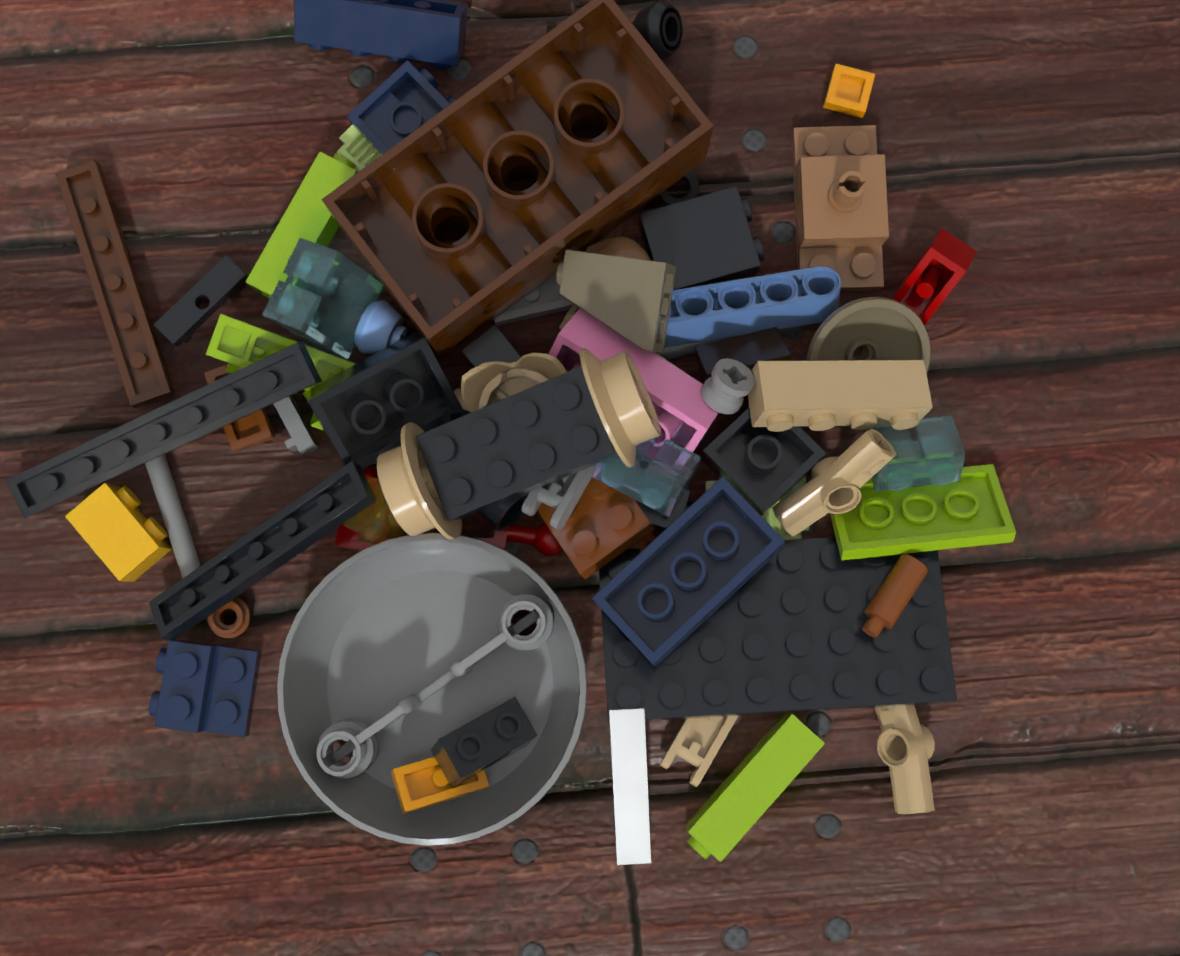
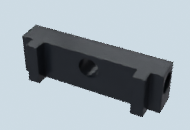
(186, 315)

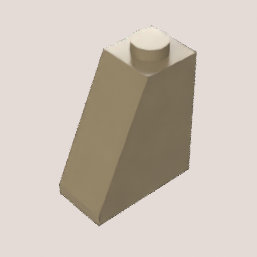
(622, 293)

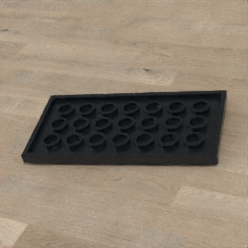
(791, 643)

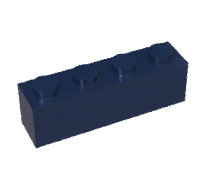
(393, 28)

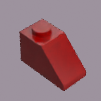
(935, 275)

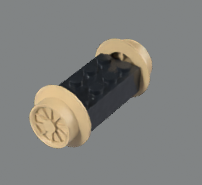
(517, 445)

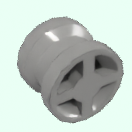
(727, 386)

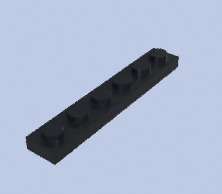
(262, 551)

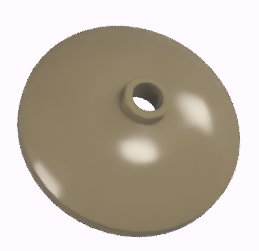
(876, 323)

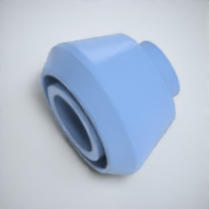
(379, 328)

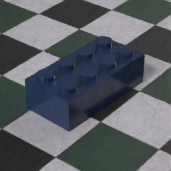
(689, 571)

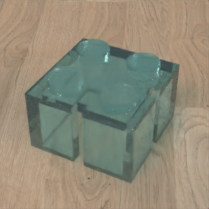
(322, 298)

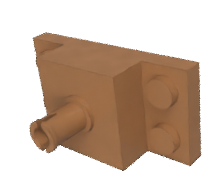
(841, 203)

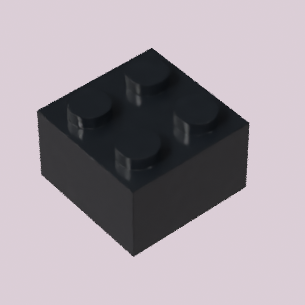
(761, 461)

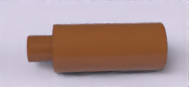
(894, 594)

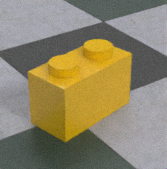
(119, 531)

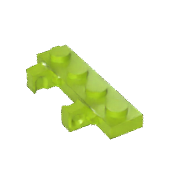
(246, 343)

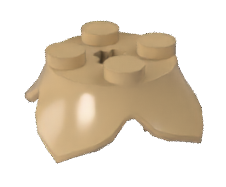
(499, 379)

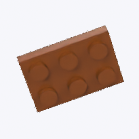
(599, 527)

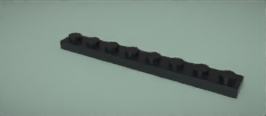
(164, 429)

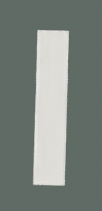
(630, 786)

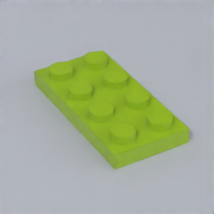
(926, 517)

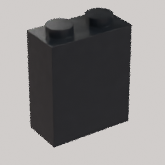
(704, 238)

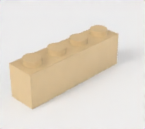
(839, 394)

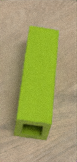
(303, 219)
(752, 787)

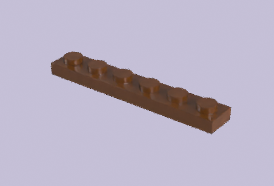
(115, 284)

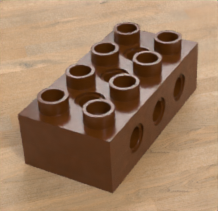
(511, 125)

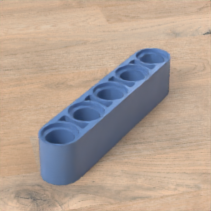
(752, 305)

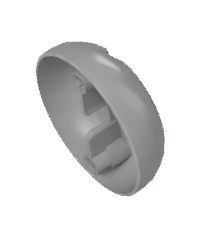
(412, 649)

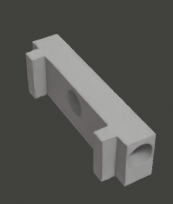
(300, 433)

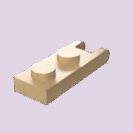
(698, 743)

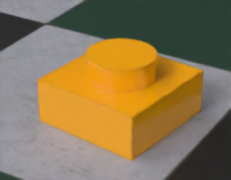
(849, 90)

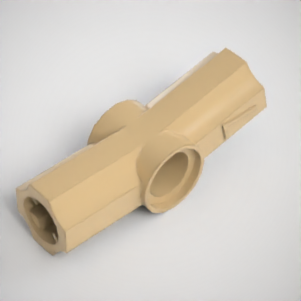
(835, 483)
(907, 765)

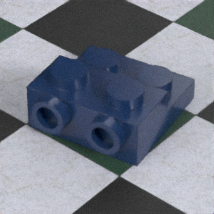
(398, 107)
(205, 688)

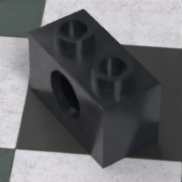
(483, 742)

